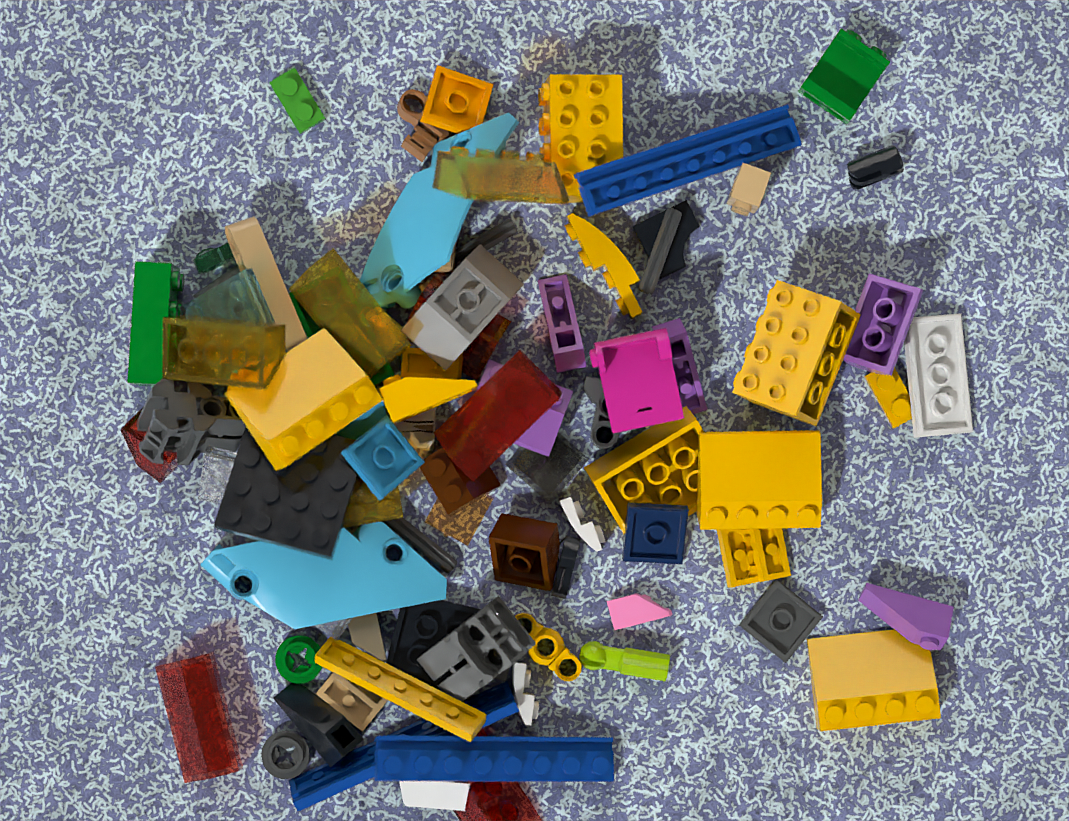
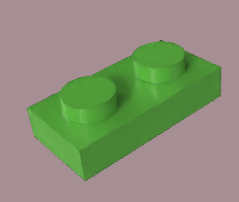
(297, 100)

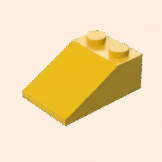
(416, 395)

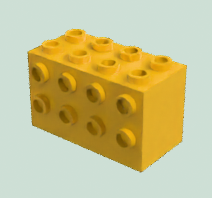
(581, 124)
(796, 352)

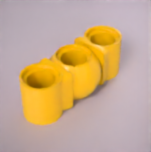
(557, 655)

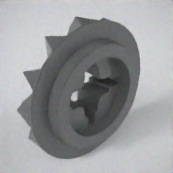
(271, 752)

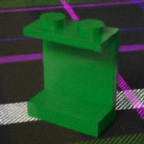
(844, 75)

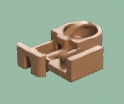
(425, 136)

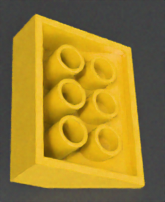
(307, 400)
(651, 468)
(759, 480)
(871, 680)

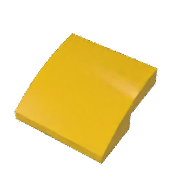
(753, 555)

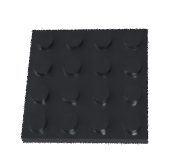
(293, 506)

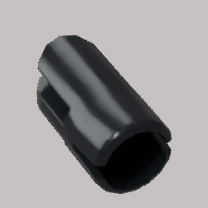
(874, 167)

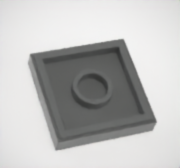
(780, 620)

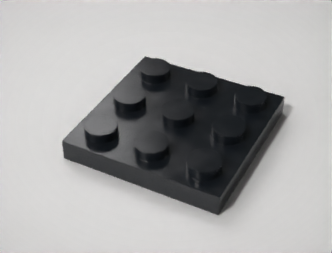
(420, 629)

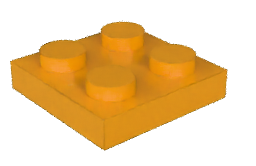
(455, 101)

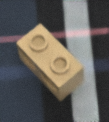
(748, 189)

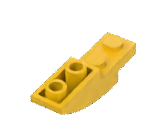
(601, 252)

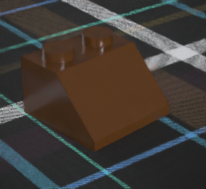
(452, 485)
(524, 551)

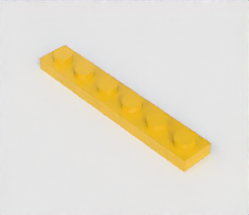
(401, 688)

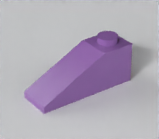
(562, 323)
(684, 366)
(913, 617)

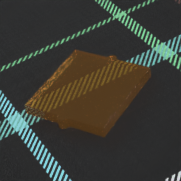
(461, 525)

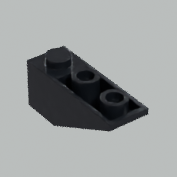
(319, 722)

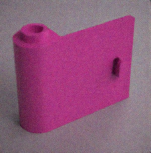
(636, 376)

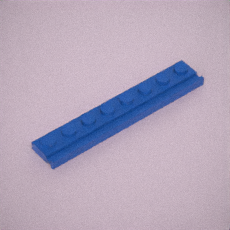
(687, 160)
(493, 759)
(360, 763)

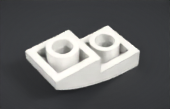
(591, 535)
(525, 701)

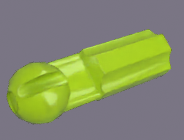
(626, 661)

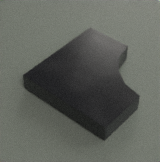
(648, 231)

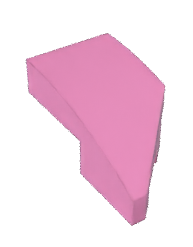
(635, 610)

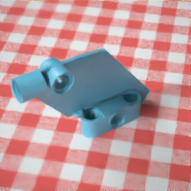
(425, 223)
(316, 590)

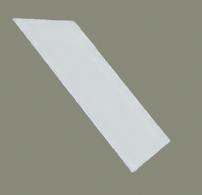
(435, 795)

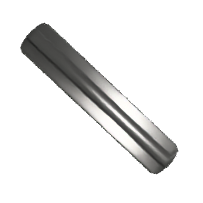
(487, 240)
(660, 251)
(422, 543)

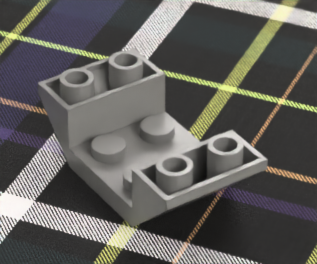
(462, 307)

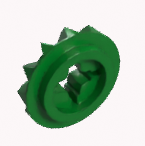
(285, 662)

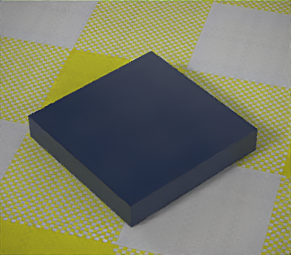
(655, 533)

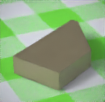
(367, 635)

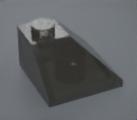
(548, 474)

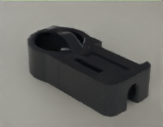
(565, 566)

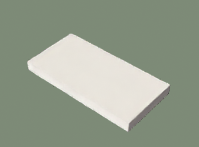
(938, 376)

